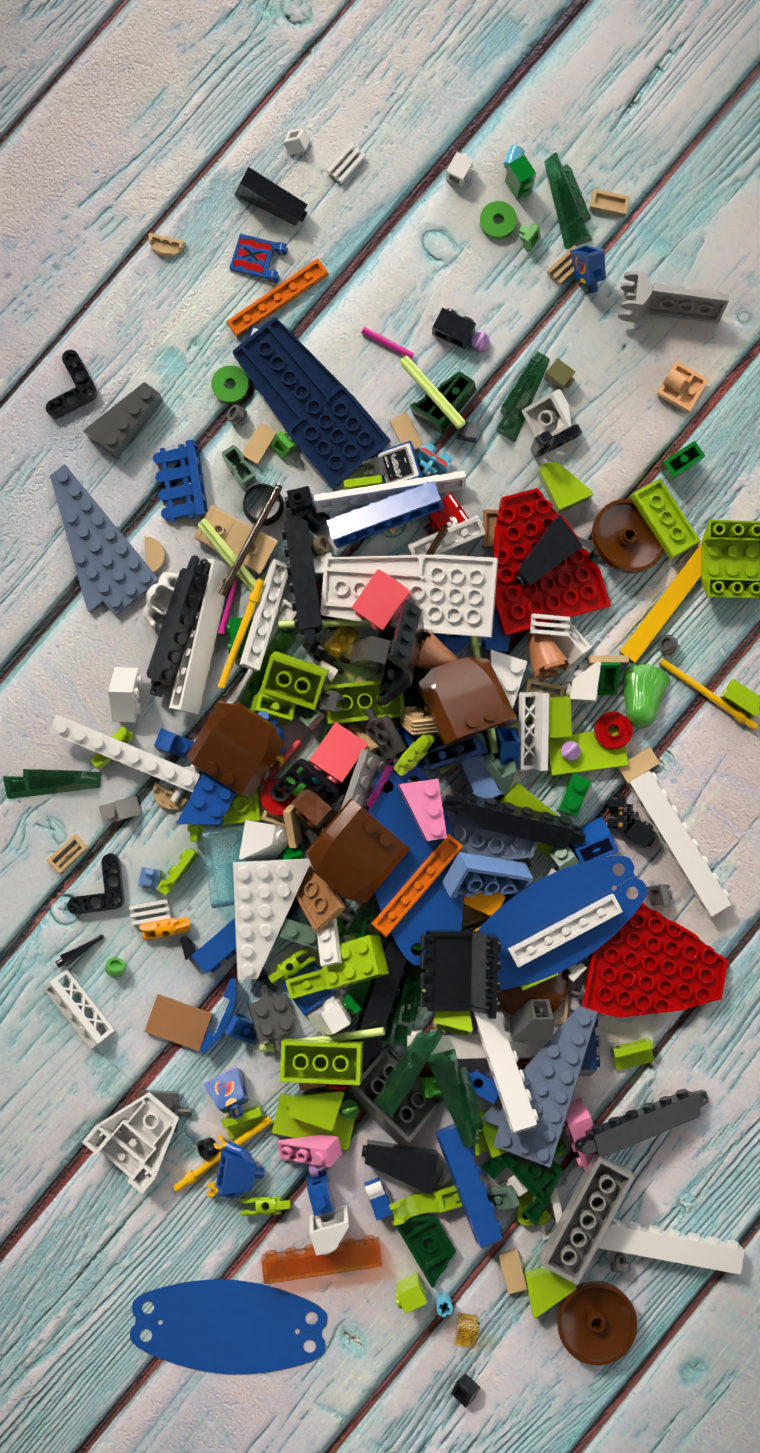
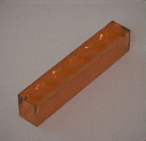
(303, 1262)

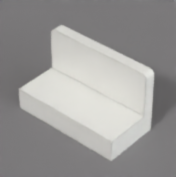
(573, 645)

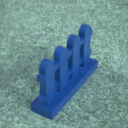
(193, 471)

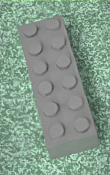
(586, 1218)

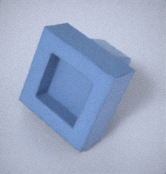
(149, 878)

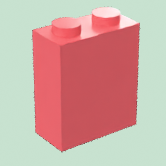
(381, 600)
(338, 753)

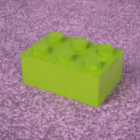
(294, 680)
(361, 961)

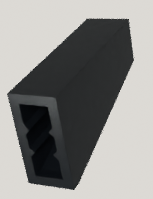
(271, 197)
(550, 550)
(406, 1163)

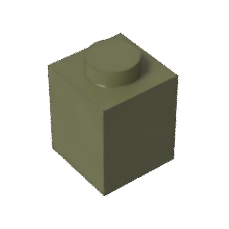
(560, 375)

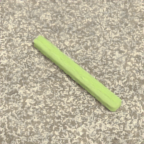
(432, 392)
(226, 553)

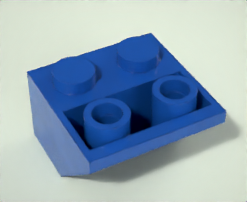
(598, 842)

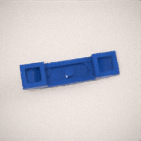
(230, 993)

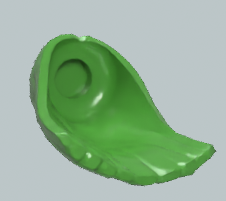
(643, 693)

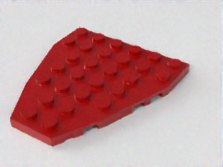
(566, 590)
(652, 969)

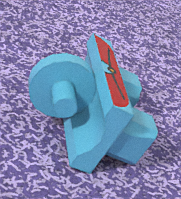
(431, 461)

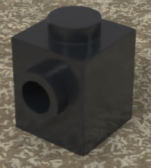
(299, 499)
(640, 833)

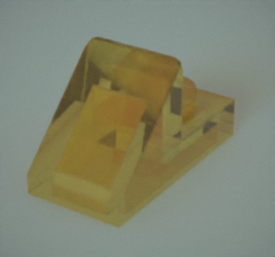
(341, 641)
(466, 1330)

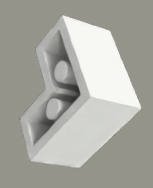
(124, 694)

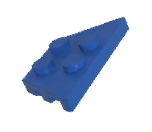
(207, 803)

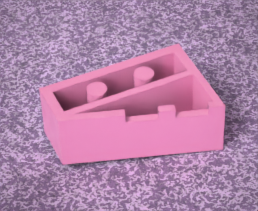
(426, 807)
(577, 1122)

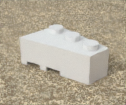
(509, 673)
(330, 1017)

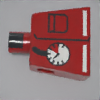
(447, 517)

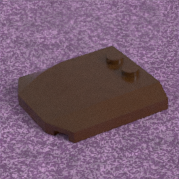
(465, 699)
(236, 747)
(355, 853)

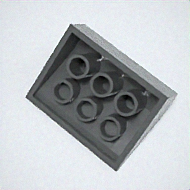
(411, 1113)

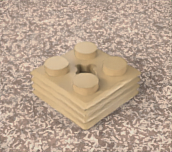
(417, 720)

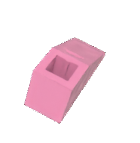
(314, 1150)

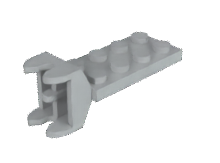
(669, 301)
(363, 778)

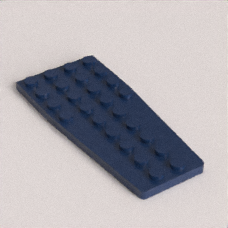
(310, 403)

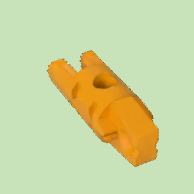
(164, 928)

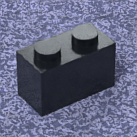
(454, 327)

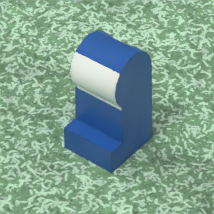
(378, 1198)

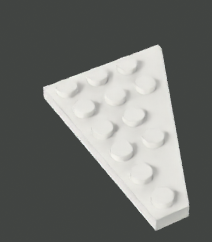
(261, 904)

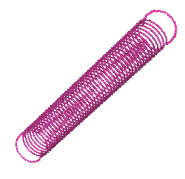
(382, 786)

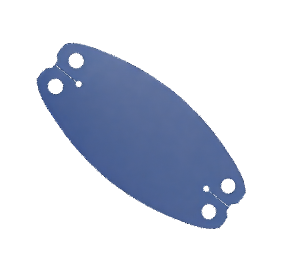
(554, 900)
(435, 907)
(228, 1326)

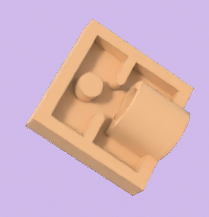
(682, 387)

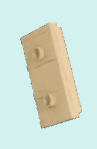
(234, 534)

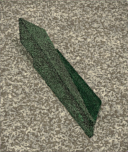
(568, 202)
(522, 396)
(281, 643)
(44, 782)
(404, 1006)
(407, 1070)
(458, 1095)

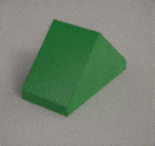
(609, 678)

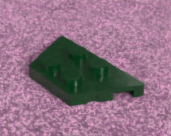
(428, 1245)

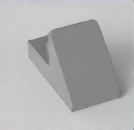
(120, 810)

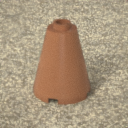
(433, 652)
(545, 656)

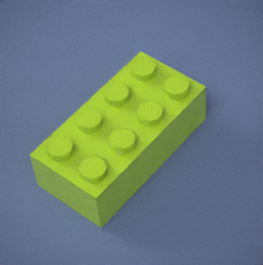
(357, 699)
(321, 1061)

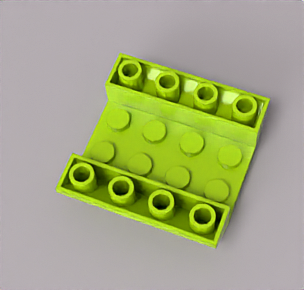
(731, 559)

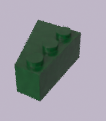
(456, 390)

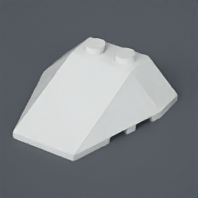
(135, 1139)

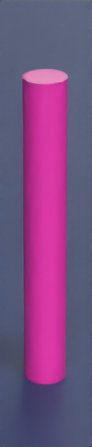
(386, 342)
(227, 609)

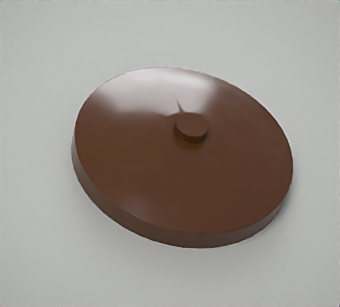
(625, 538)
(552, 989)
(597, 1323)

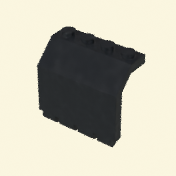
(403, 653)
(460, 971)

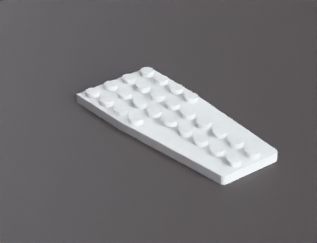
(449, 589)

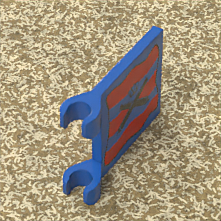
(254, 256)

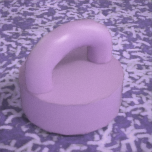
(480, 341)
(570, 751)
(313, 1169)

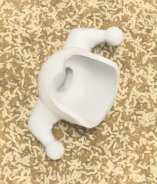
(159, 597)

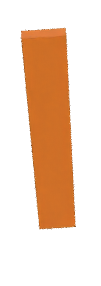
(277, 298)
(417, 885)

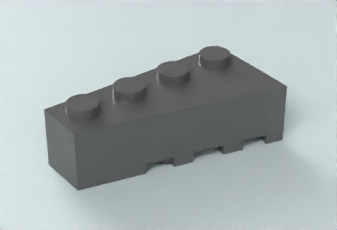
(124, 420)
(370, 654)

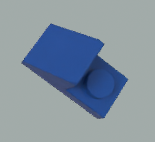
(173, 743)
(242, 1029)

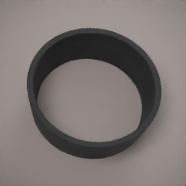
(268, 521)

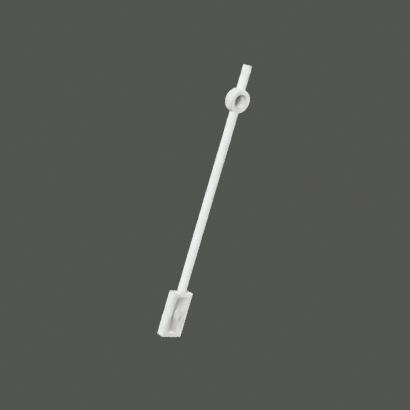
(284, 613)

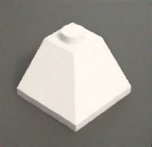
(548, 414)
(585, 686)
(262, 841)
(328, 1229)

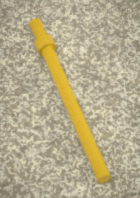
(254, 599)
(739, 715)
(192, 1176)

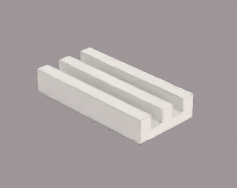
(355, 151)
(565, 626)
(133, 915)

